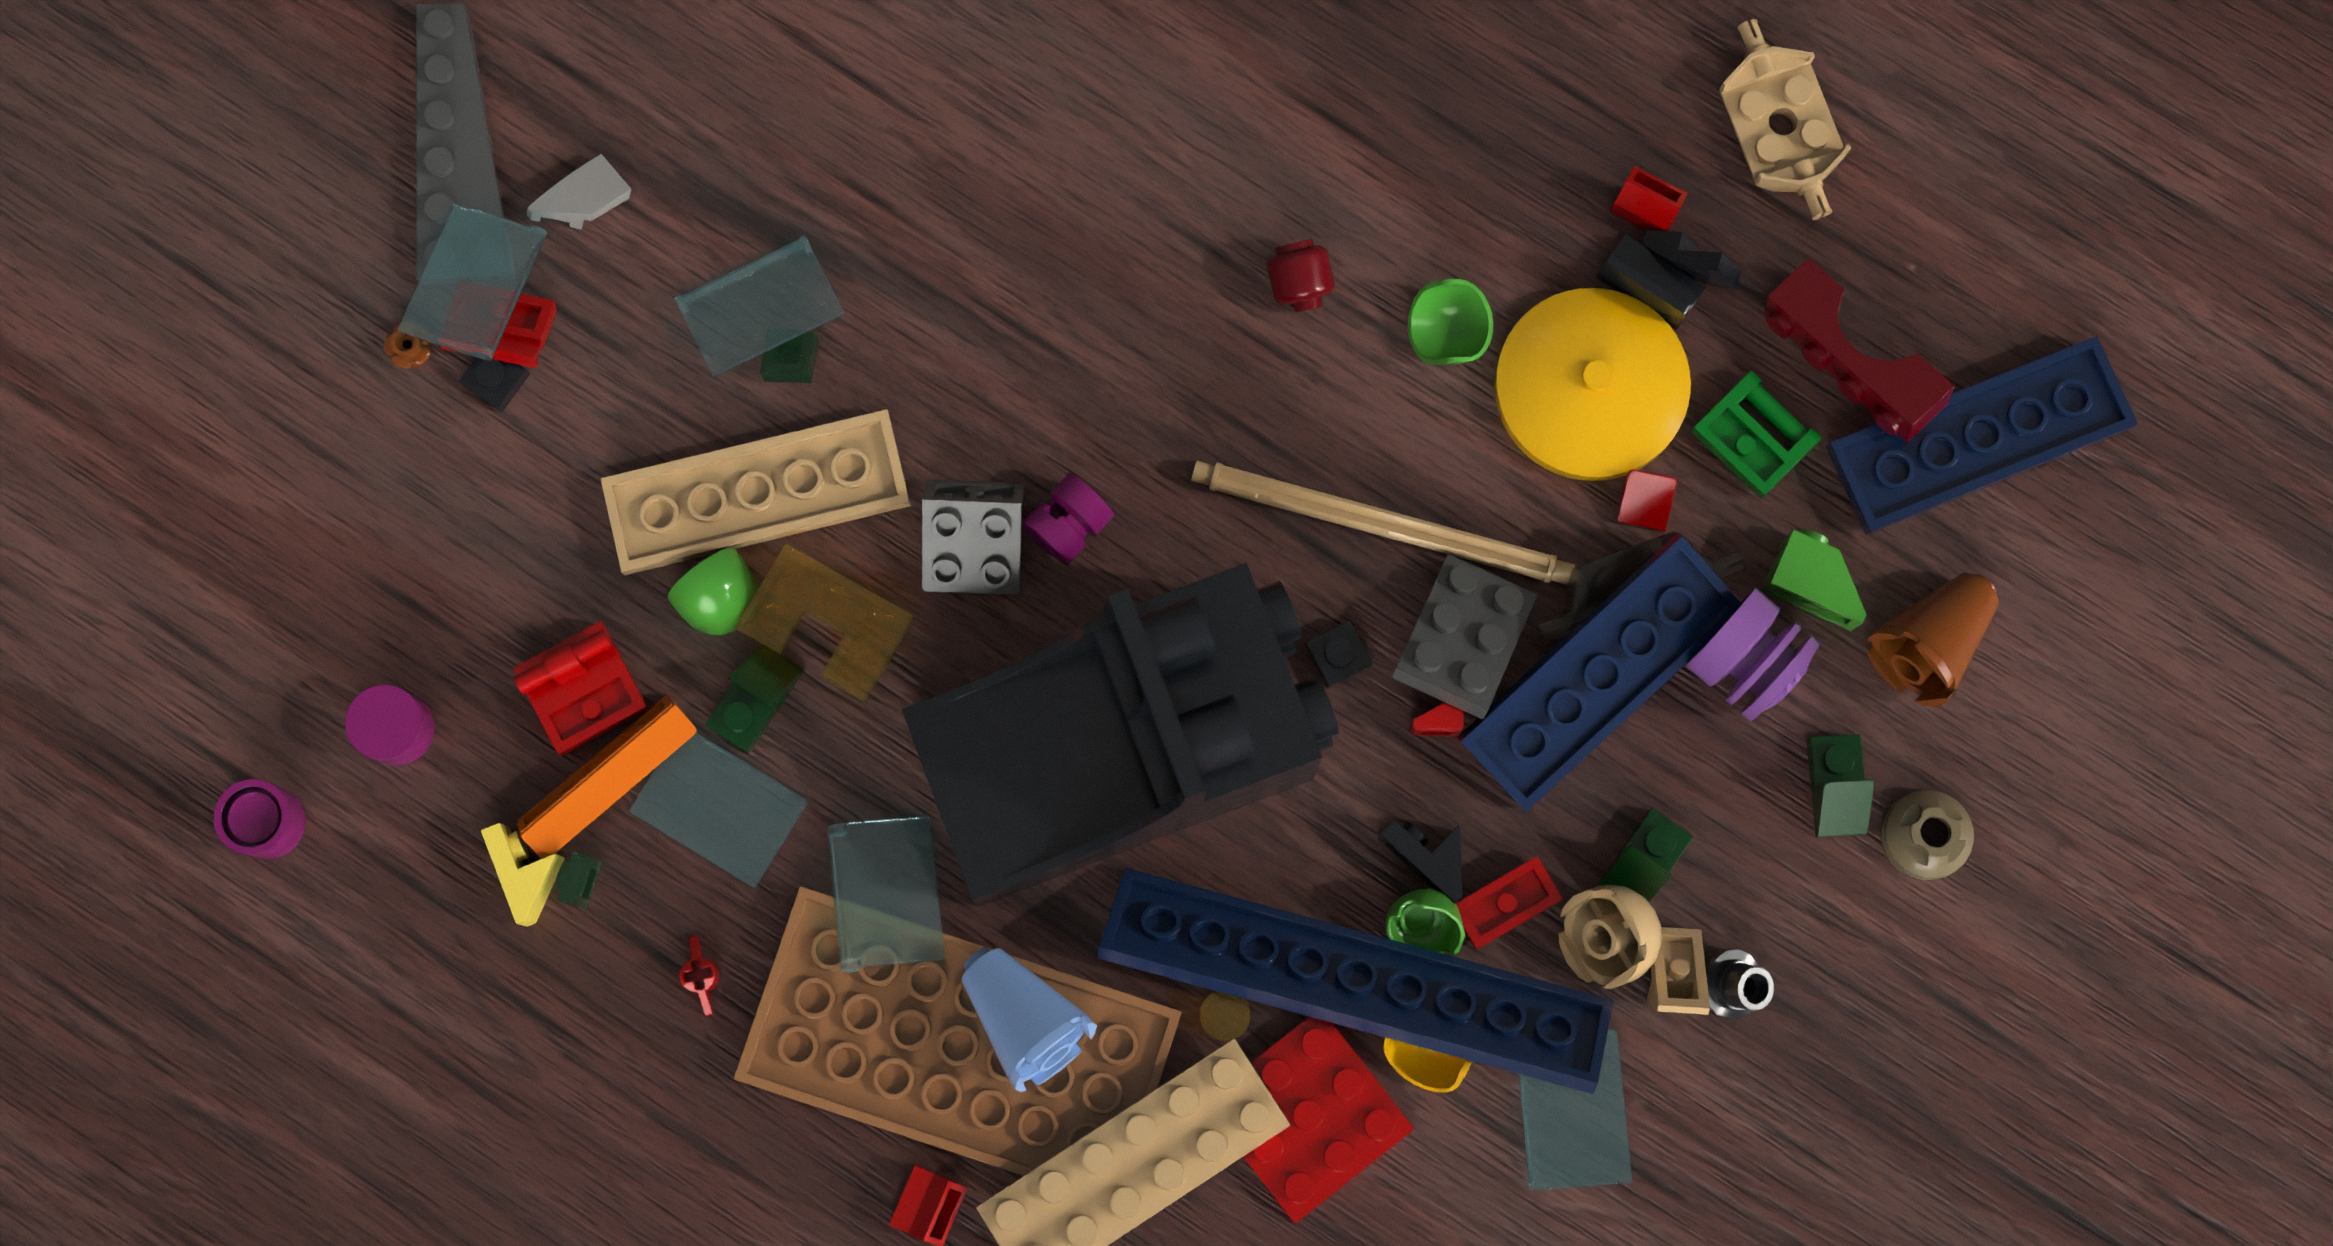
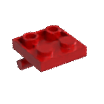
(580, 688)

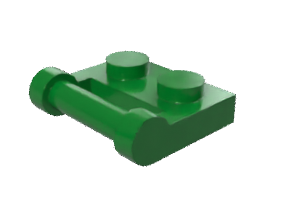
(1745, 444)

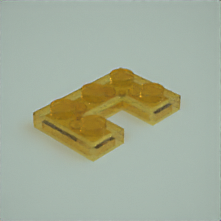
(802, 586)

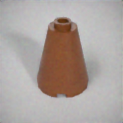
(1935, 639)

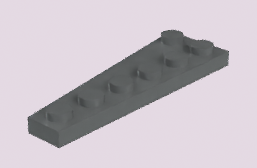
(451, 126)

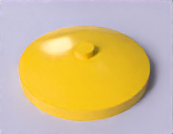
(1592, 384)

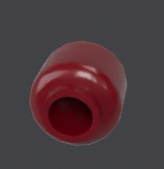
(1301, 275)

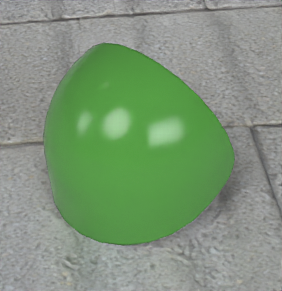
(1450, 322)
(715, 593)

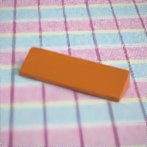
(605, 777)

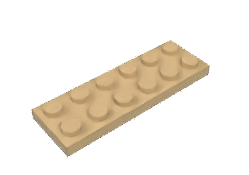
(755, 492)
(1140, 1158)

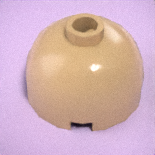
(1610, 935)

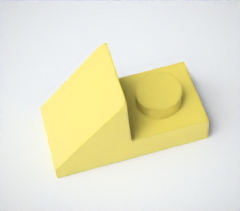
(523, 885)

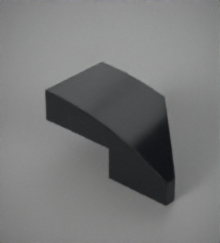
(1702, 266)

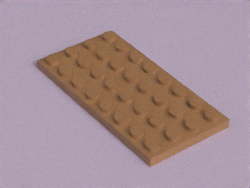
(914, 1059)

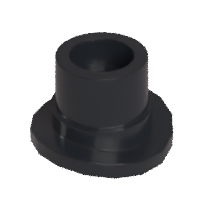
(1737, 984)

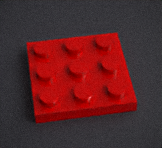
(1334, 1113)

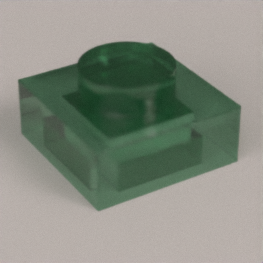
(792, 360)
(577, 879)

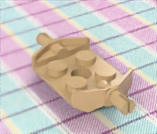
(1785, 84)

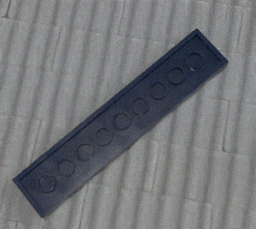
(1358, 980)

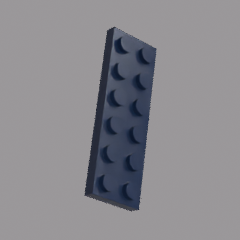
(1984, 436)
(1601, 672)

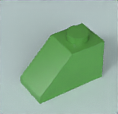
(1815, 579)

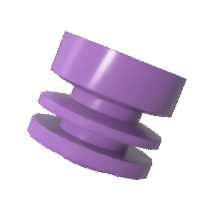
(1754, 656)

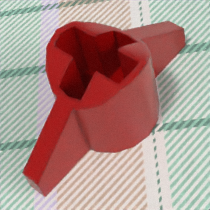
(700, 975)

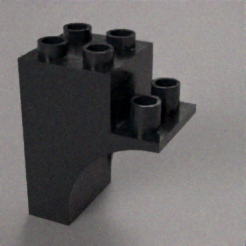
(1122, 732)

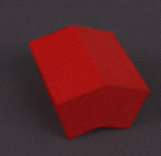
(1648, 201)
(928, 1206)

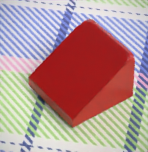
(1646, 500)
(1440, 721)

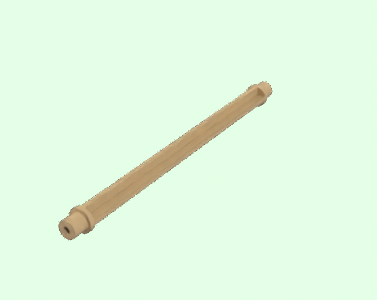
(1382, 522)

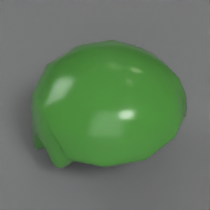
(1426, 921)

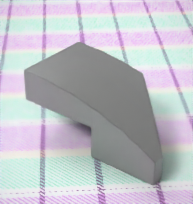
(582, 194)

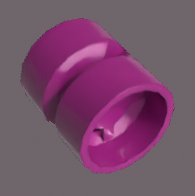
(1069, 517)

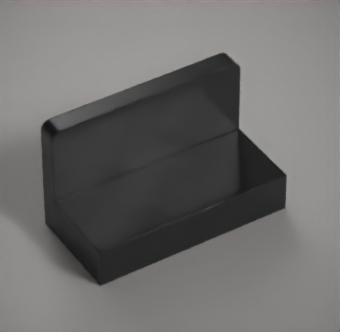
(1650, 279)

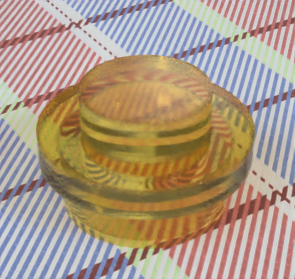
(1224, 1016)

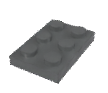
(1465, 636)

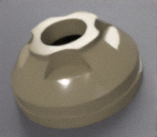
(1903, 839)

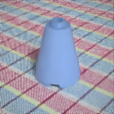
(1023, 1017)

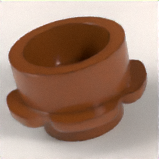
(402, 357)

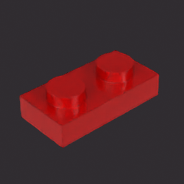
(1507, 902)

